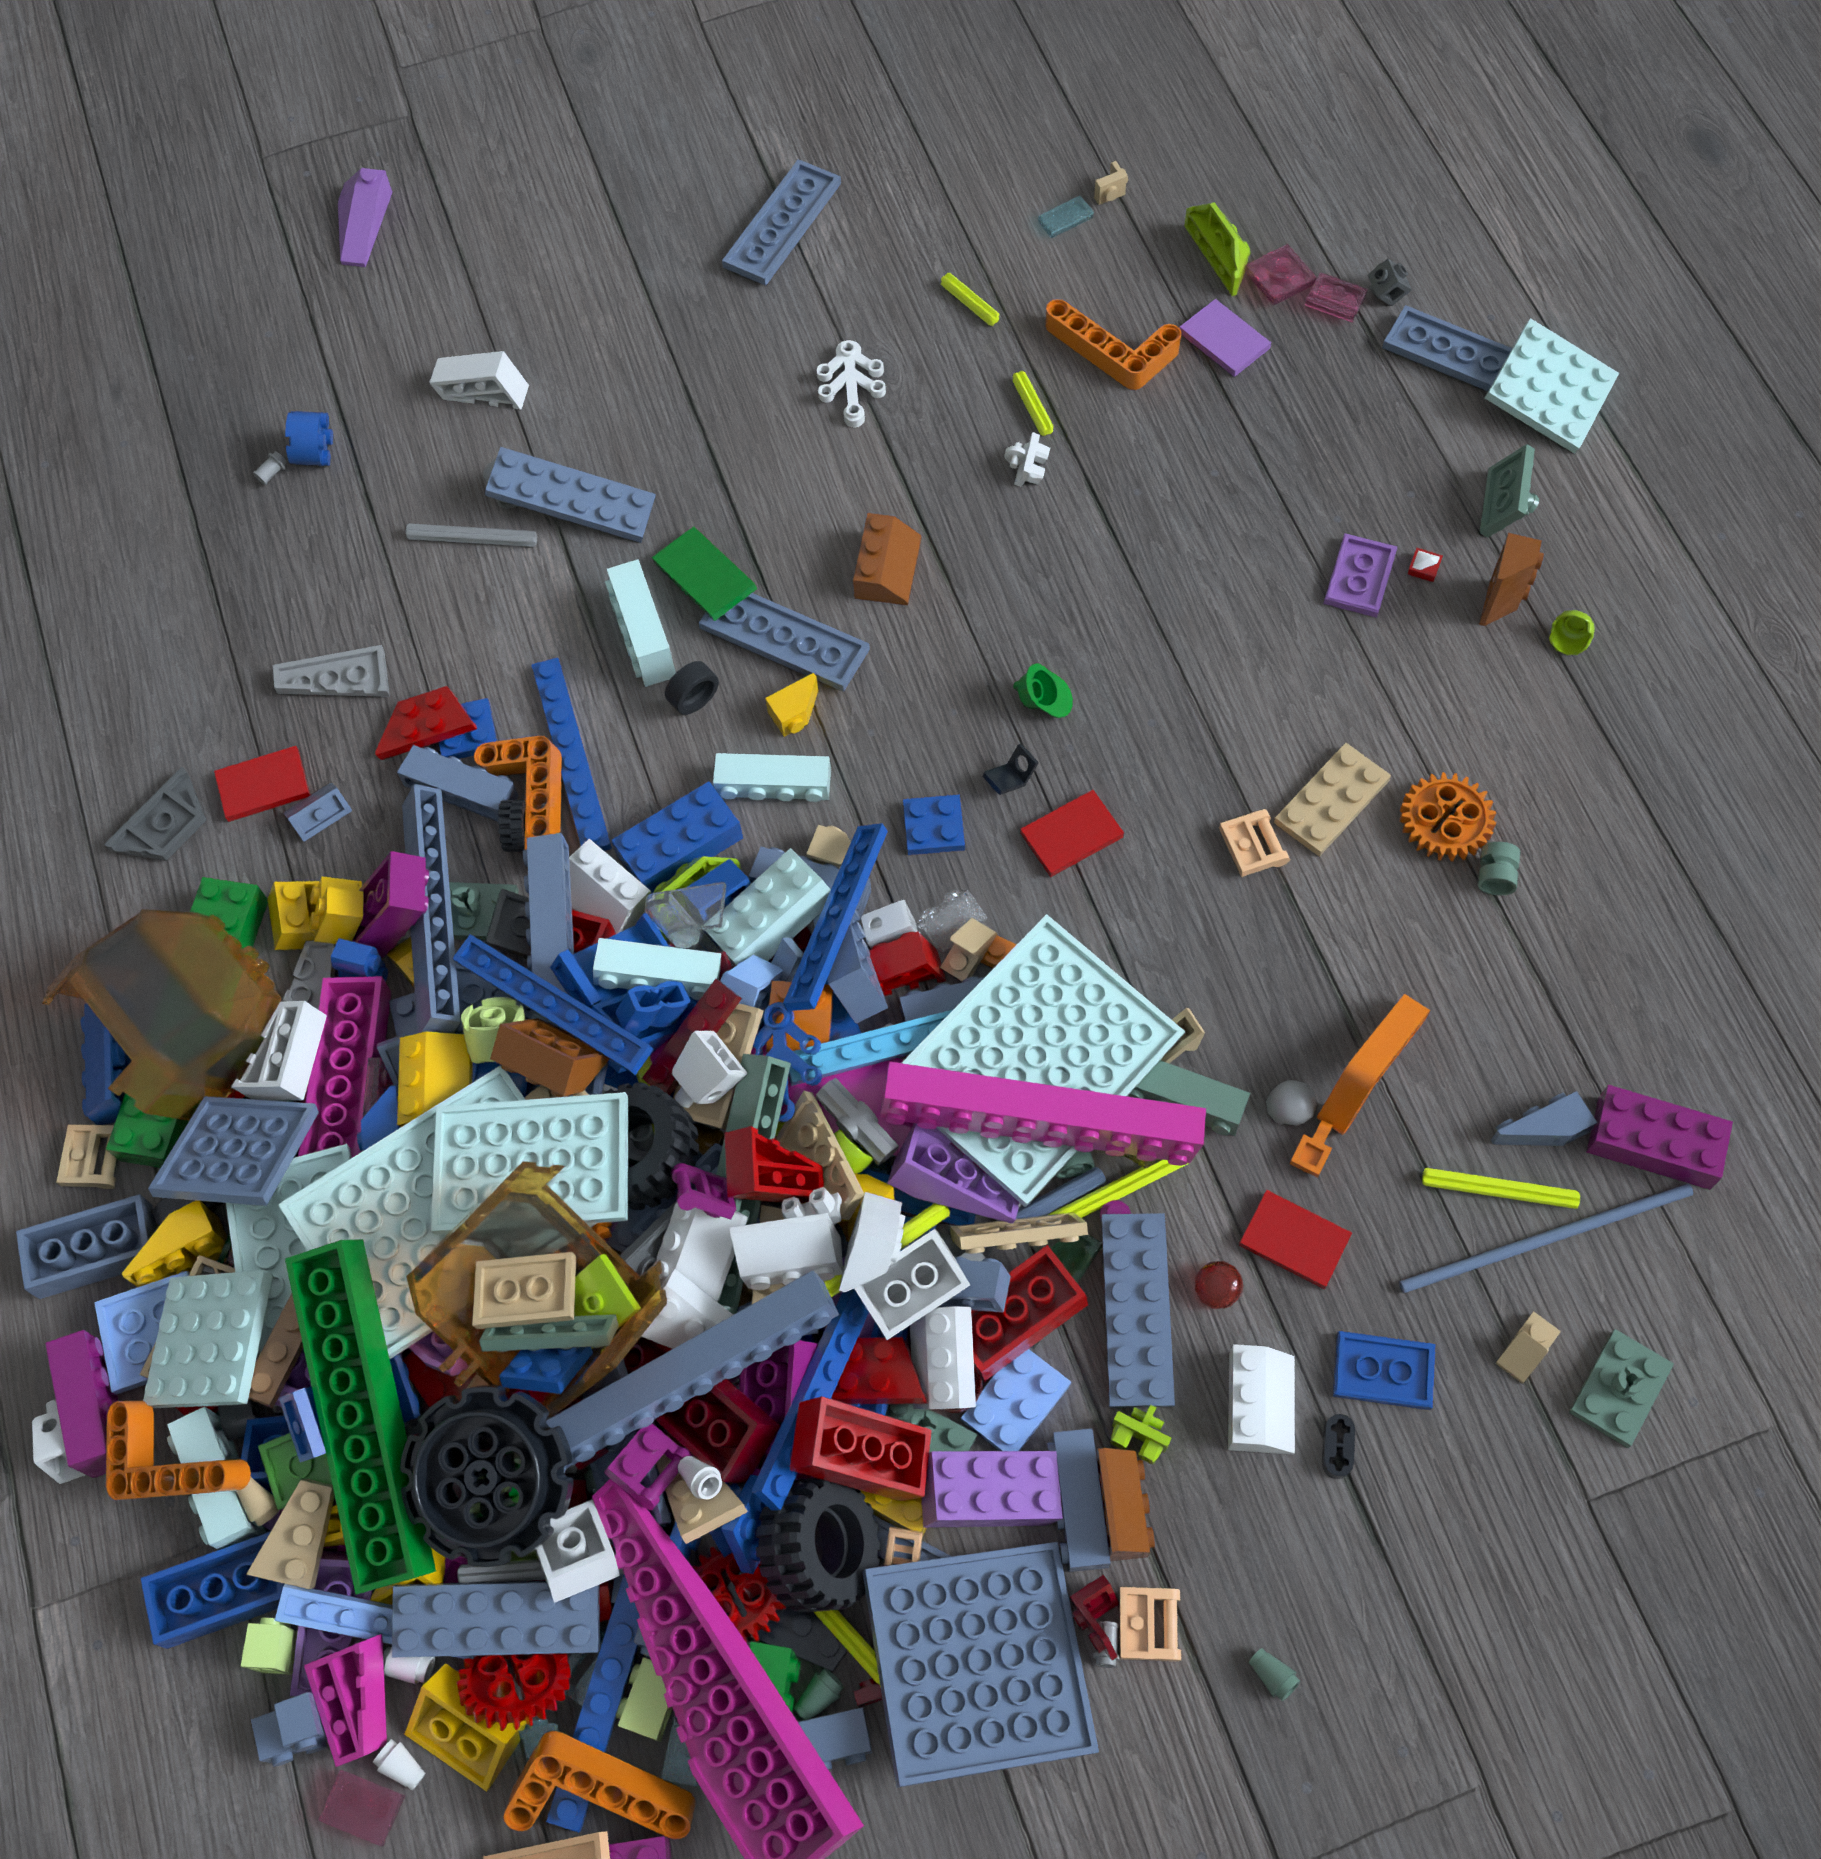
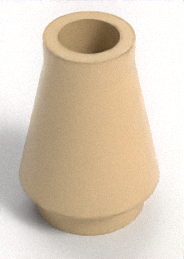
(257, 1502)

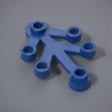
(783, 1052)

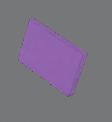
(1225, 337)
(1360, 575)

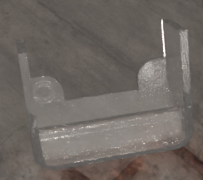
(687, 912)

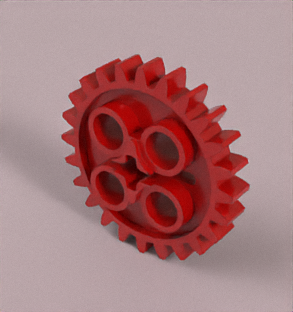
(746, 1587)
(490, 1691)

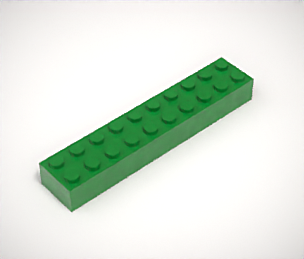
(148, 1137)
(357, 1412)

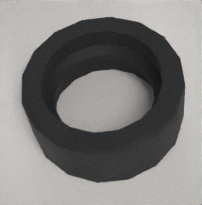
(691, 687)

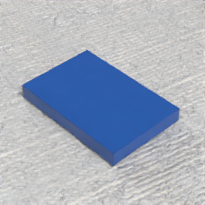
(1384, 1370)

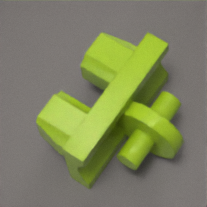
(1127, 1427)

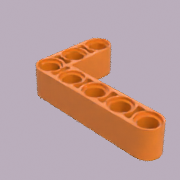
(1107, 352)
(536, 769)
(1372, 1062)
(132, 1468)
(601, 1780)

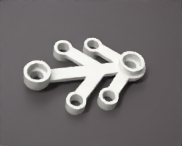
(849, 353)

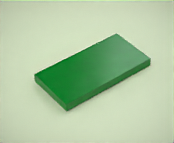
(704, 573)

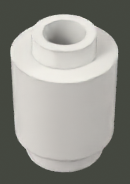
(408, 1668)

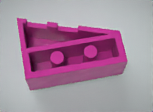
(351, 1699)

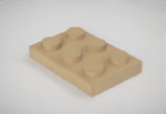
(524, 1290)

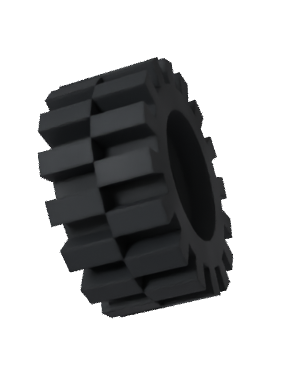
(512, 825)

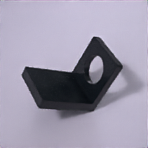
(1011, 776)

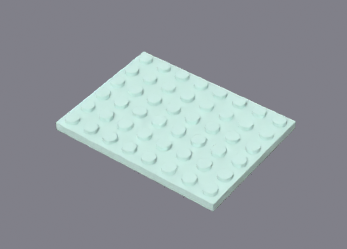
(1050, 1020)
(388, 1204)

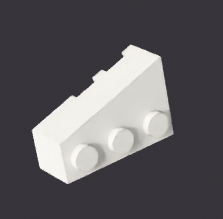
(479, 377)
(285, 1056)
(686, 1314)

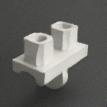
(1025, 457)
(819, 1202)

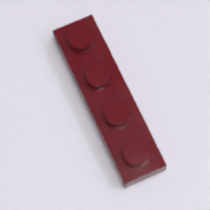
(707, 1015)

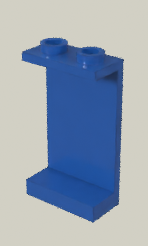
(576, 970)
(303, 1419)

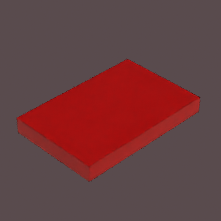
(262, 783)
(1072, 833)
(1295, 1239)

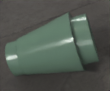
(1274, 1674)
(819, 1694)

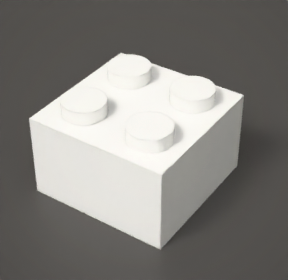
(577, 1553)

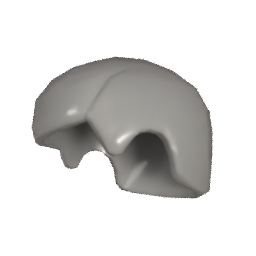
(1291, 1103)

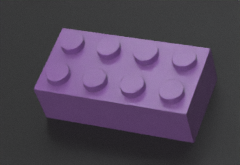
(991, 1489)

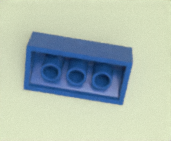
(103, 1064)

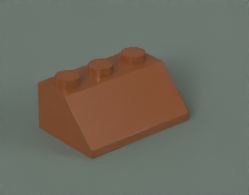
(886, 560)
(1511, 577)
(547, 1056)
(1124, 1504)

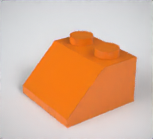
(812, 1021)

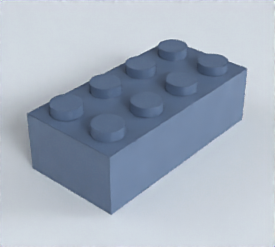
(84, 1246)

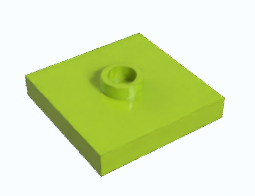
(603, 1292)

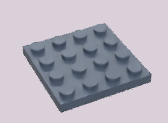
(234, 1151)

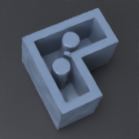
(289, 1730)

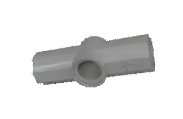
(857, 1121)

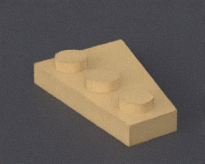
(298, 1537)

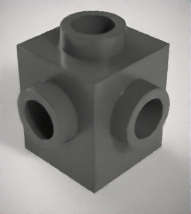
(1389, 282)

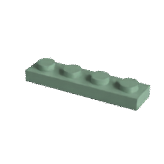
(581, 1332)

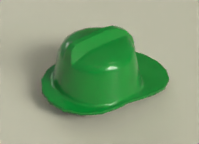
(1044, 691)

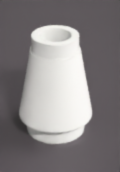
(700, 1477)
(399, 1765)

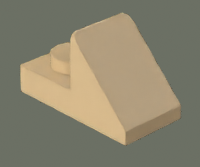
(968, 949)
(1191, 1037)
(1528, 1347)

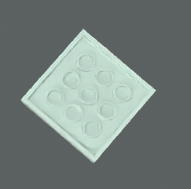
(1552, 386)
(208, 1340)

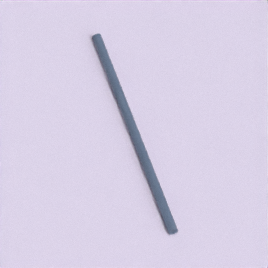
(1545, 1238)

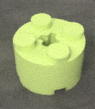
(483, 1022)

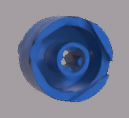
(308, 438)

